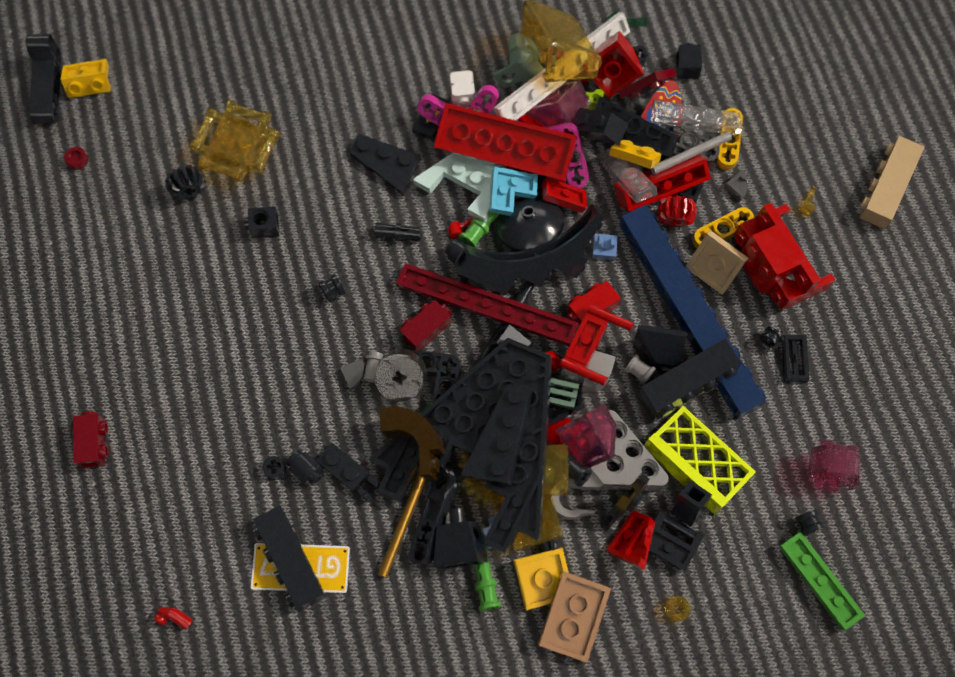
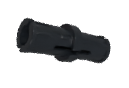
(398, 231)

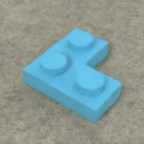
(507, 185)

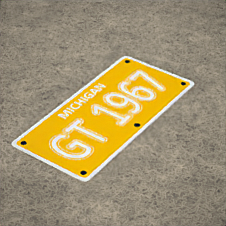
(328, 563)

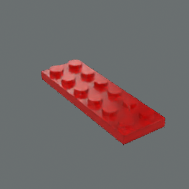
(505, 142)

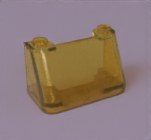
(561, 43)

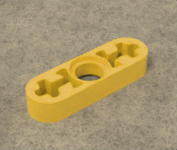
(734, 147)
(727, 220)

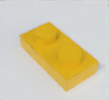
(635, 154)

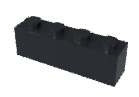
(289, 558)

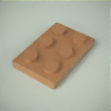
(574, 616)

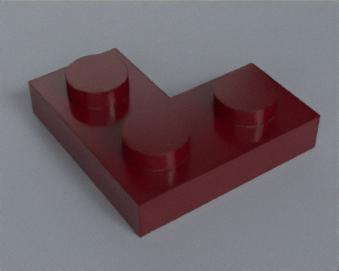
(651, 82)

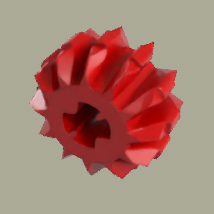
(677, 211)

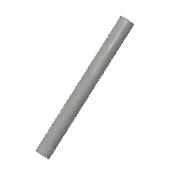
(690, 153)

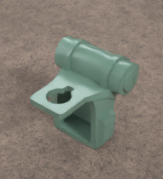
(523, 61)

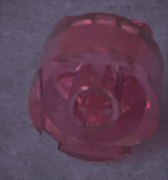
(834, 466)

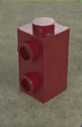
(426, 325)
(89, 440)

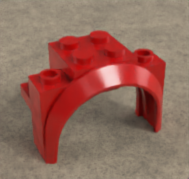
(775, 256)

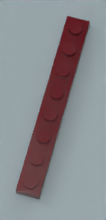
(487, 304)

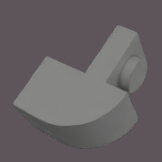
(600, 363)

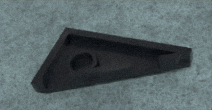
(626, 502)

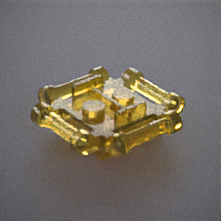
(235, 141)

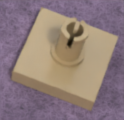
(716, 262)

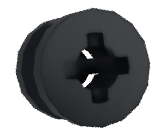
(331, 287)
(810, 522)

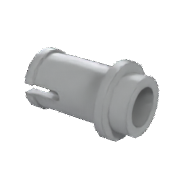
(374, 359)

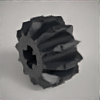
(185, 183)

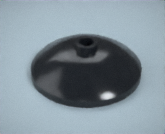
(529, 231)

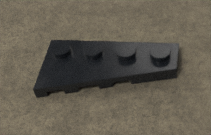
(640, 130)

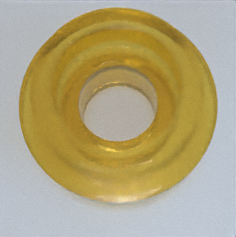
(683, 603)

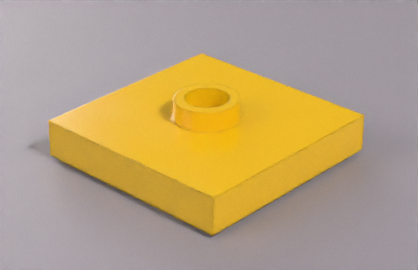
(539, 576)

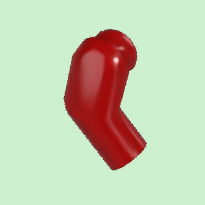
(174, 615)

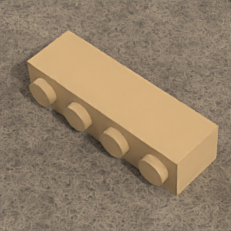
(891, 182)

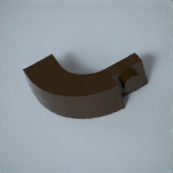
(405, 422)

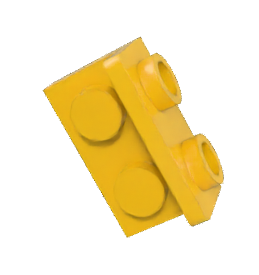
(85, 78)

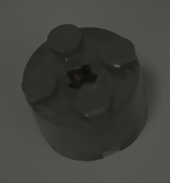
(394, 387)

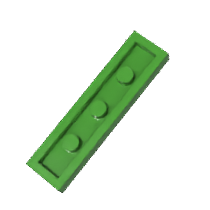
(822, 581)

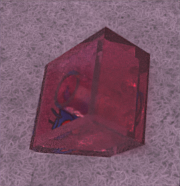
(560, 105)
(590, 436)

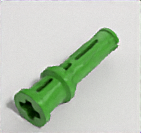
(477, 230)
(486, 587)

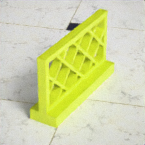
(682, 469)

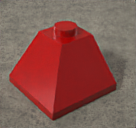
(618, 65)

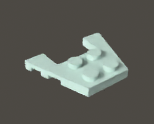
(468, 173)

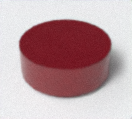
(76, 158)

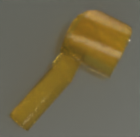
(808, 207)

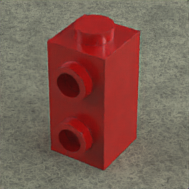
(598, 295)

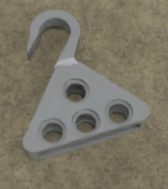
(623, 478)

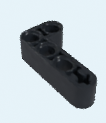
(45, 78)

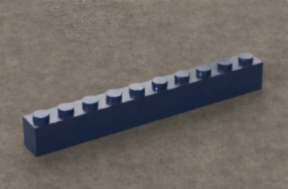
(688, 304)

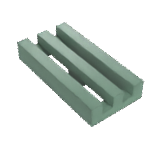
(568, 385)

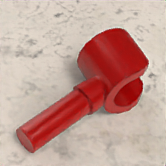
(455, 228)

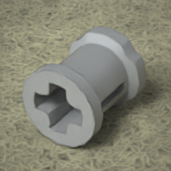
(640, 369)

